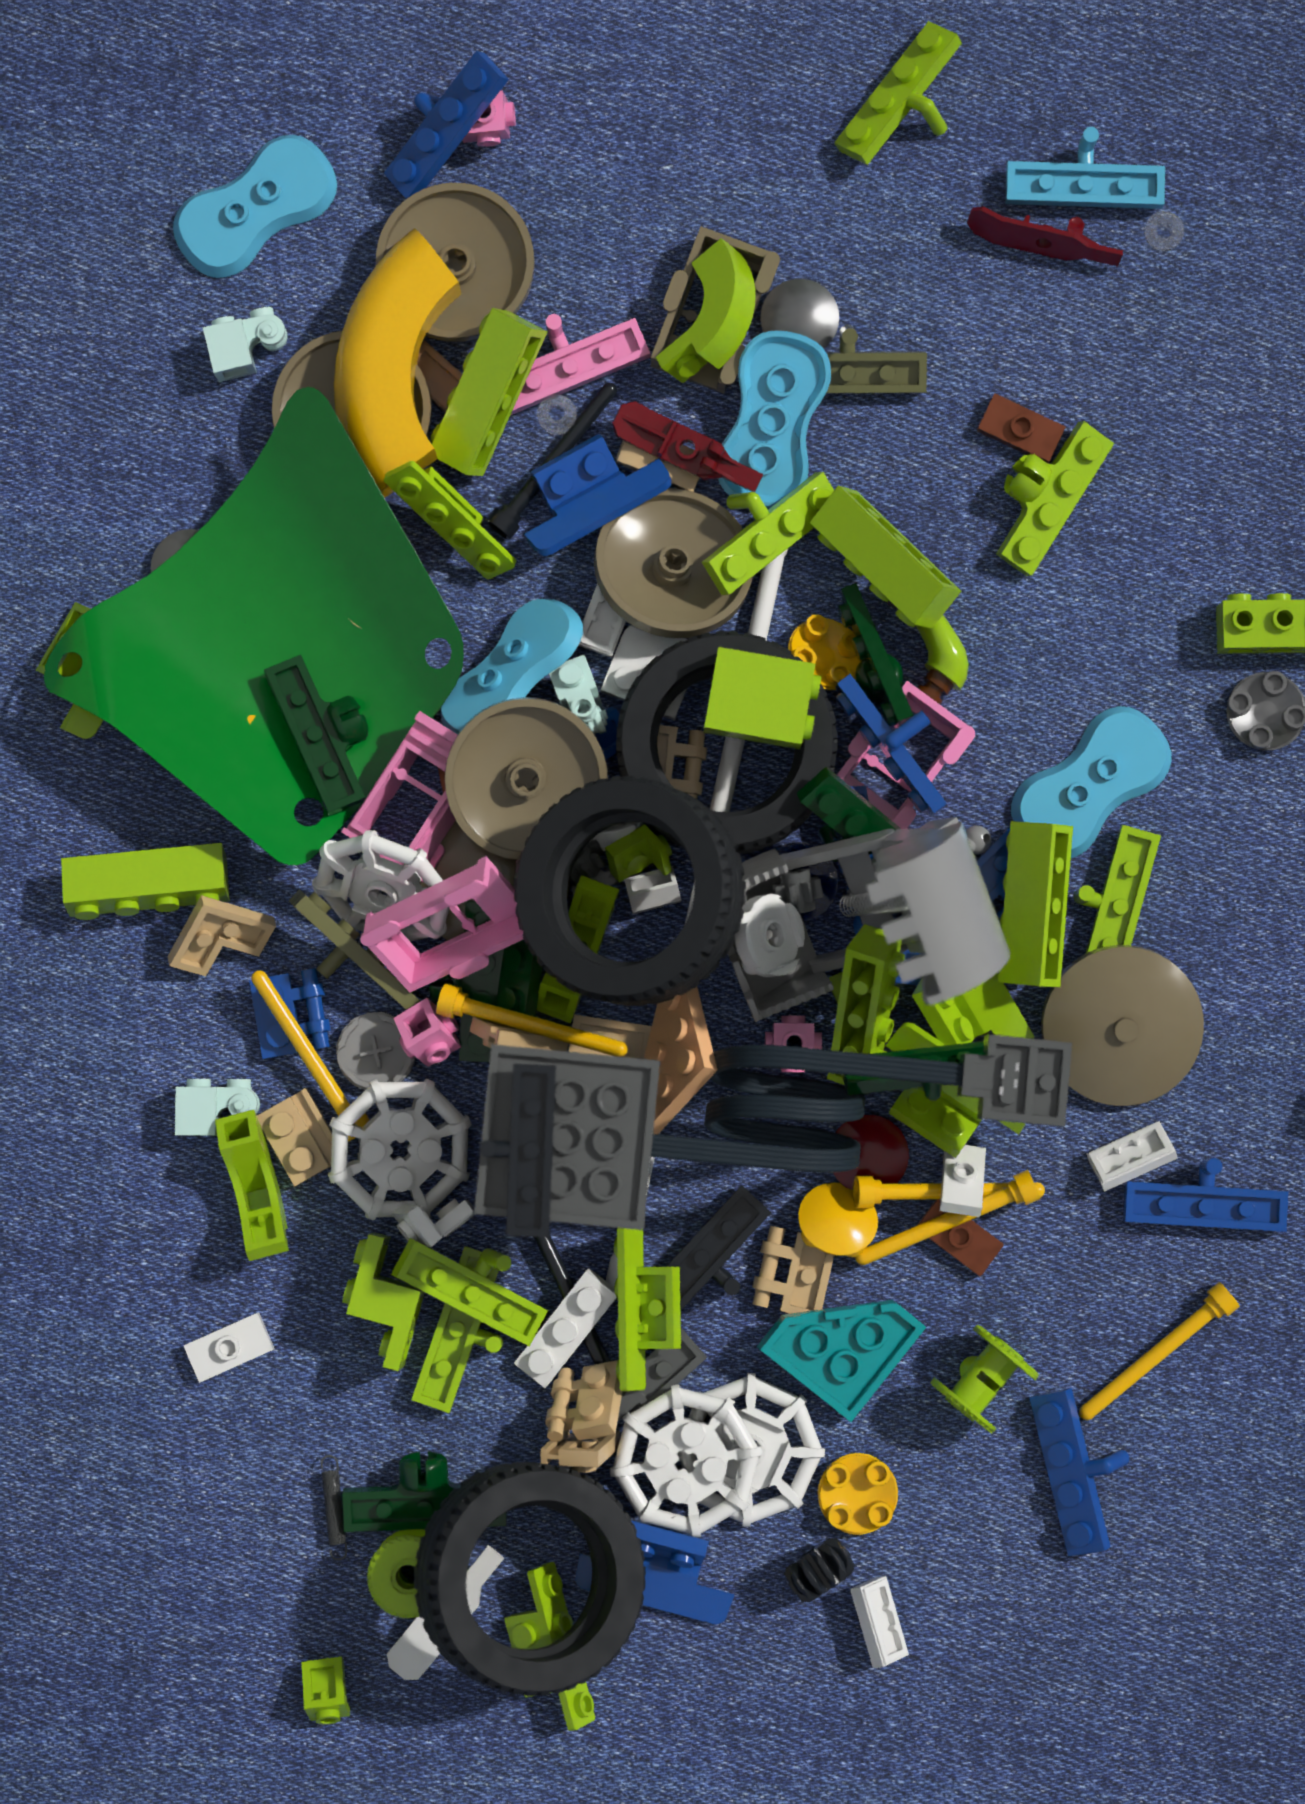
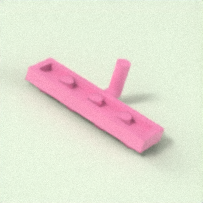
(582, 361)

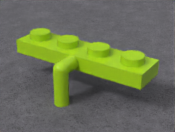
(900, 93)
(768, 534)
(1123, 889)
(471, 1289)
(452, 1348)

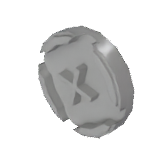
(372, 1051)

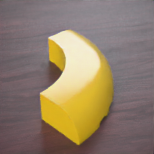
(381, 355)

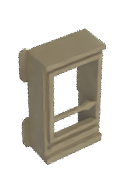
(759, 261)

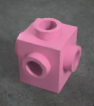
(496, 126)
(794, 1026)
(426, 1034)

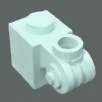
(232, 342)
(579, 693)
(200, 1104)

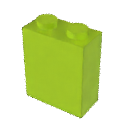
(761, 698)

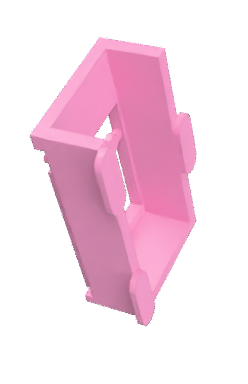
(942, 720)
(432, 743)
(460, 954)

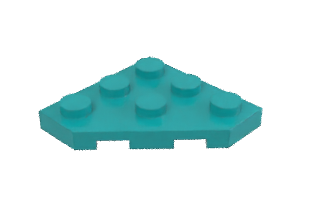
(843, 1349)

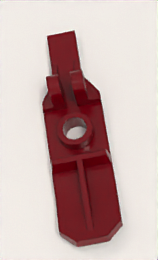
(1040, 238)
(664, 437)

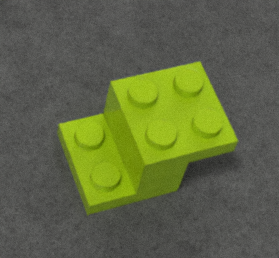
(383, 1300)

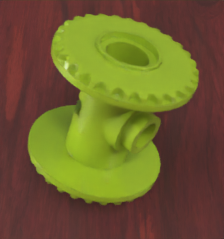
(984, 1377)
(385, 1577)

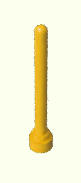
(455, 1002)
(303, 1045)
(1019, 1190)
(870, 1191)
(1216, 1304)

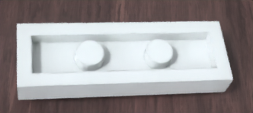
(566, 1328)

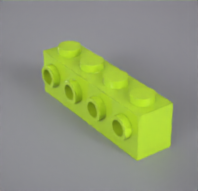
(487, 391)
(884, 557)
(1260, 625)
(143, 880)
(1035, 902)
(866, 994)

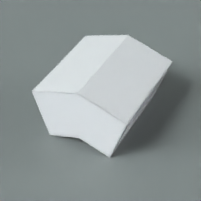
(652, 891)

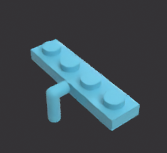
(1085, 182)

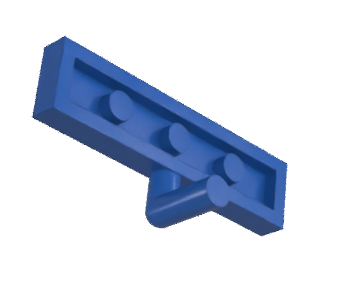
(445, 123)
(899, 760)
(1206, 1204)
(1072, 1472)

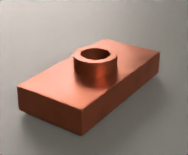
(1020, 428)
(965, 1242)

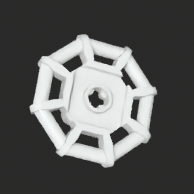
(373, 873)
(399, 1125)
(775, 1446)
(677, 1483)

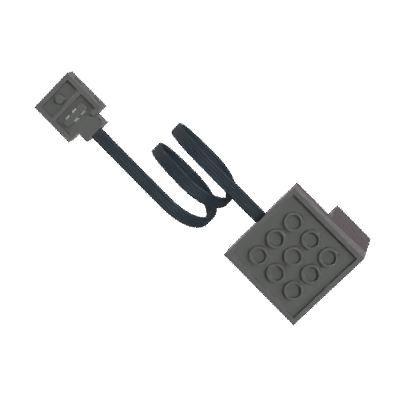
(610, 1104)

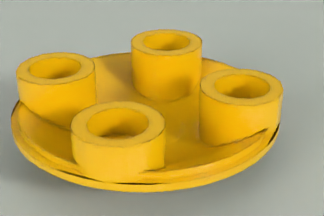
(826, 645)
(833, 1222)
(858, 1493)

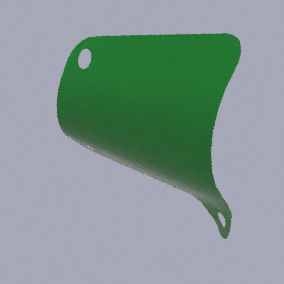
(260, 583)

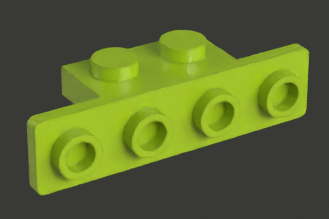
(450, 517)
(646, 1309)
(545, 1626)

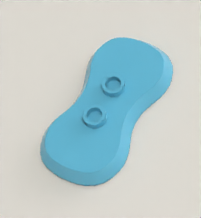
(280, 188)
(780, 388)
(532, 646)
(1114, 762)

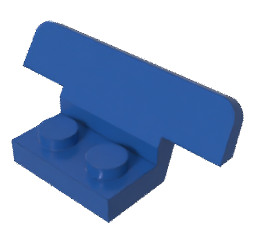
(589, 491)
(671, 1575)

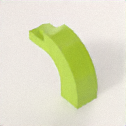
(723, 316)
(589, 917)
(254, 1184)

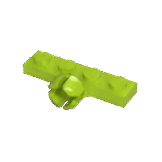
(1050, 495)

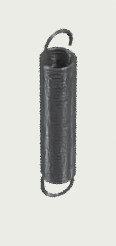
(333, 1507)

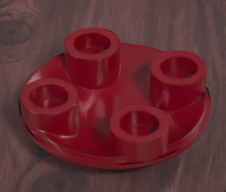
(882, 1151)

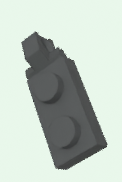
(663, 1369)

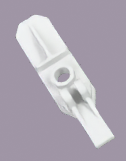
(414, 1649)

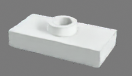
(601, 626)
(1132, 1156)
(963, 1181)
(454, 1216)
(416, 1225)
(229, 1347)
(879, 1621)

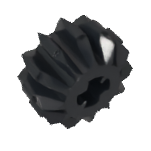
(819, 1570)

